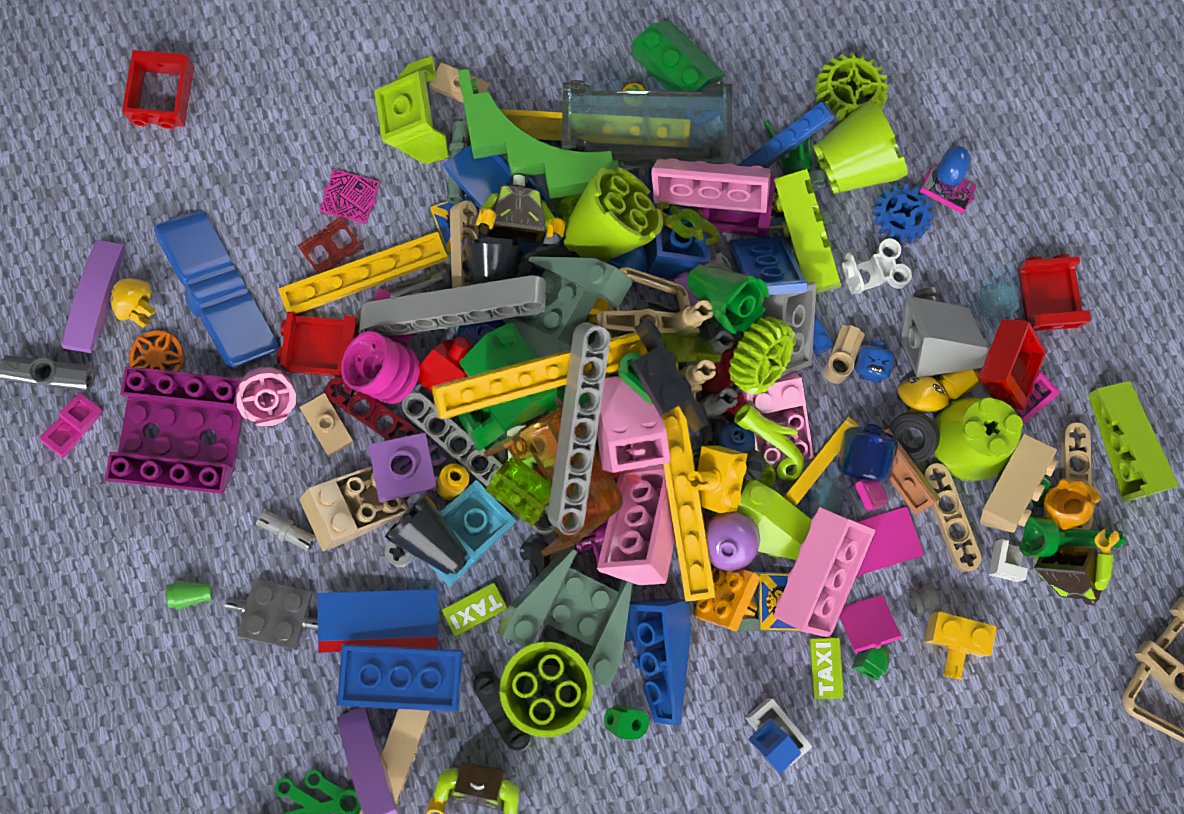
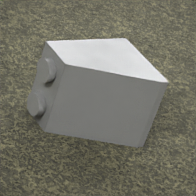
(941, 337)

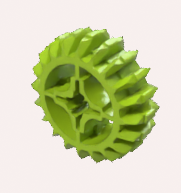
(856, 68)
(762, 355)

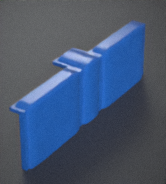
(485, 176)
(215, 289)

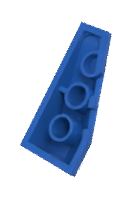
(671, 253)
(662, 643)

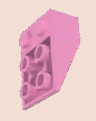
(785, 406)
(629, 429)

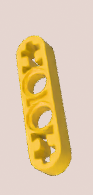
(818, 464)

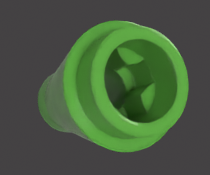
(185, 594)

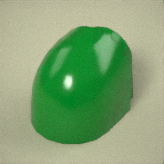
(872, 662)
(626, 722)

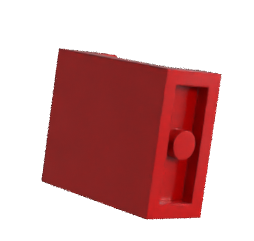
(1051, 293)
(315, 344)

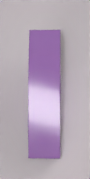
(92, 297)
(366, 763)

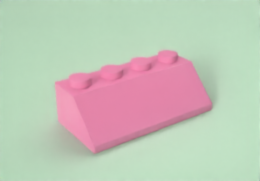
(711, 185)
(642, 532)
(823, 573)

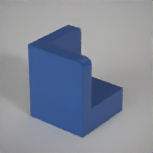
(775, 746)

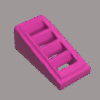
(1051, 392)
(871, 494)

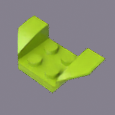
(406, 114)

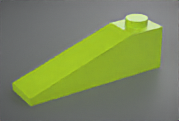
(779, 522)

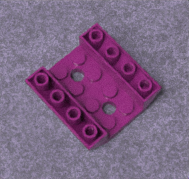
(184, 410)

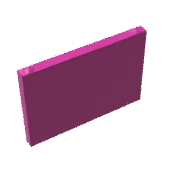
(892, 541)

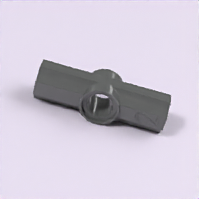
(32, 370)

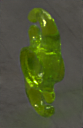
(699, 223)

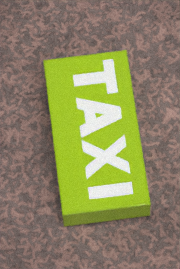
(474, 609)
(826, 668)

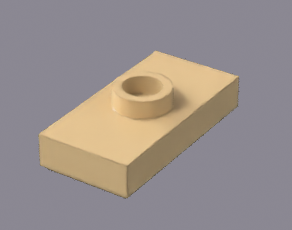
(449, 84)
(326, 424)

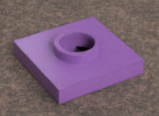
(416, 481)

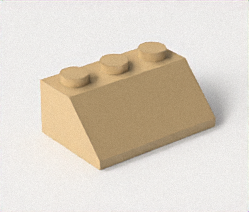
(1019, 485)

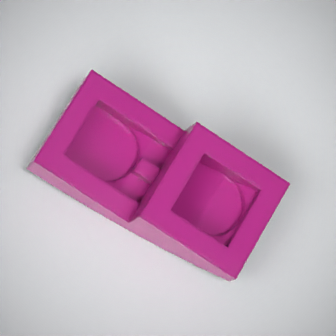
(71, 426)

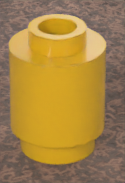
(959, 383)
(452, 481)

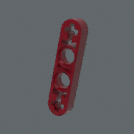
(373, 415)

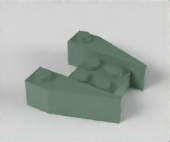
(570, 295)
(576, 608)

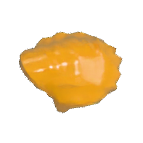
(1070, 503)

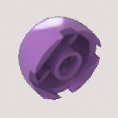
(731, 540)

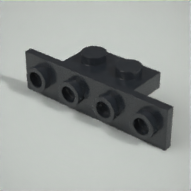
(663, 380)

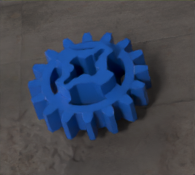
(898, 224)

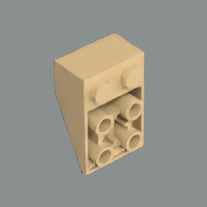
(348, 508)

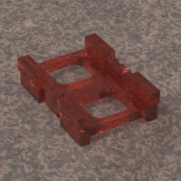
(324, 239)

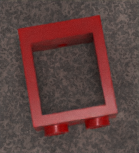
(160, 63)
(1013, 363)

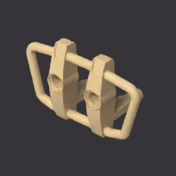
(680, 323)
(1163, 669)

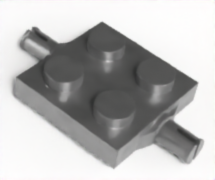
(274, 614)

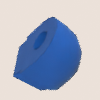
(953, 165)

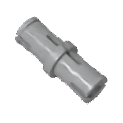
(286, 530)

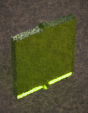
(689, 348)

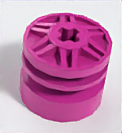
(380, 367)

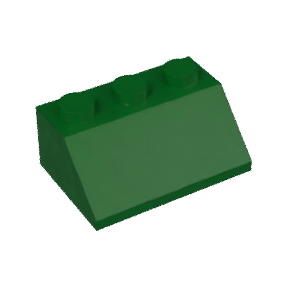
(674, 59)
(498, 350)

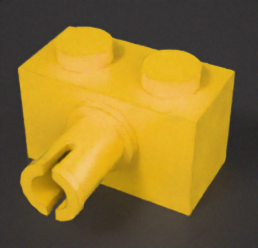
(719, 478)
(960, 638)

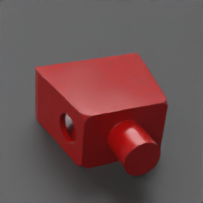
(443, 363)

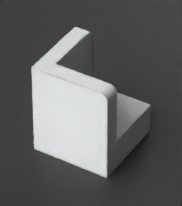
(1007, 562)

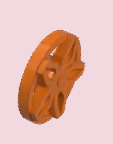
(156, 356)

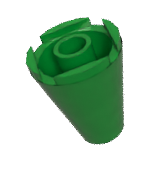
(733, 296)

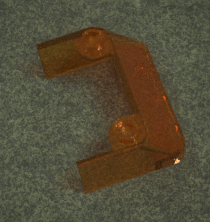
(541, 442)

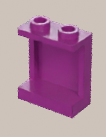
(747, 224)

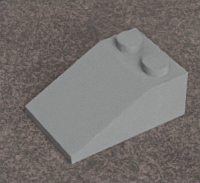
(799, 314)

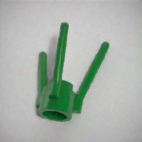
(799, 158)

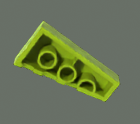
(806, 230)
(1130, 442)

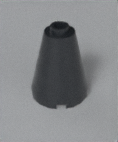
(492, 259)
(428, 537)

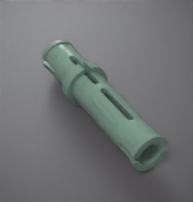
(459, 142)

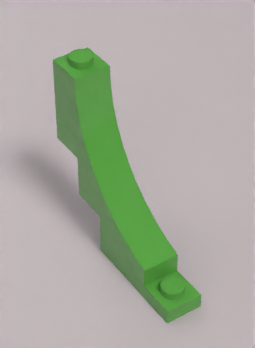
(495, 134)

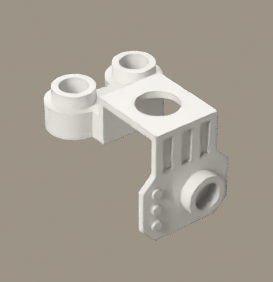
(879, 267)

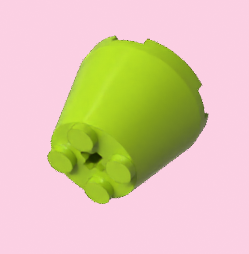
(860, 151)
(612, 216)
(971, 448)
(523, 680)

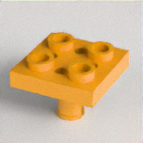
(732, 599)

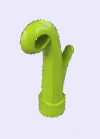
(751, 419)

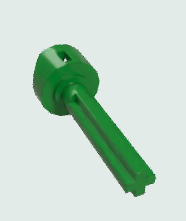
(1043, 537)

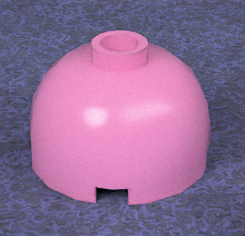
(265, 396)

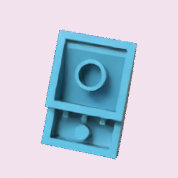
(478, 524)

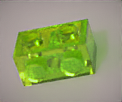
(521, 490)

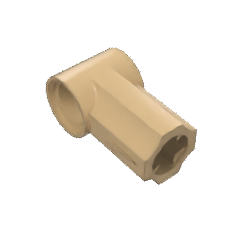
(843, 353)

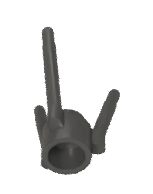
(434, 281)

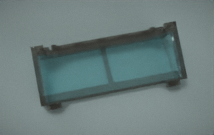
(649, 124)

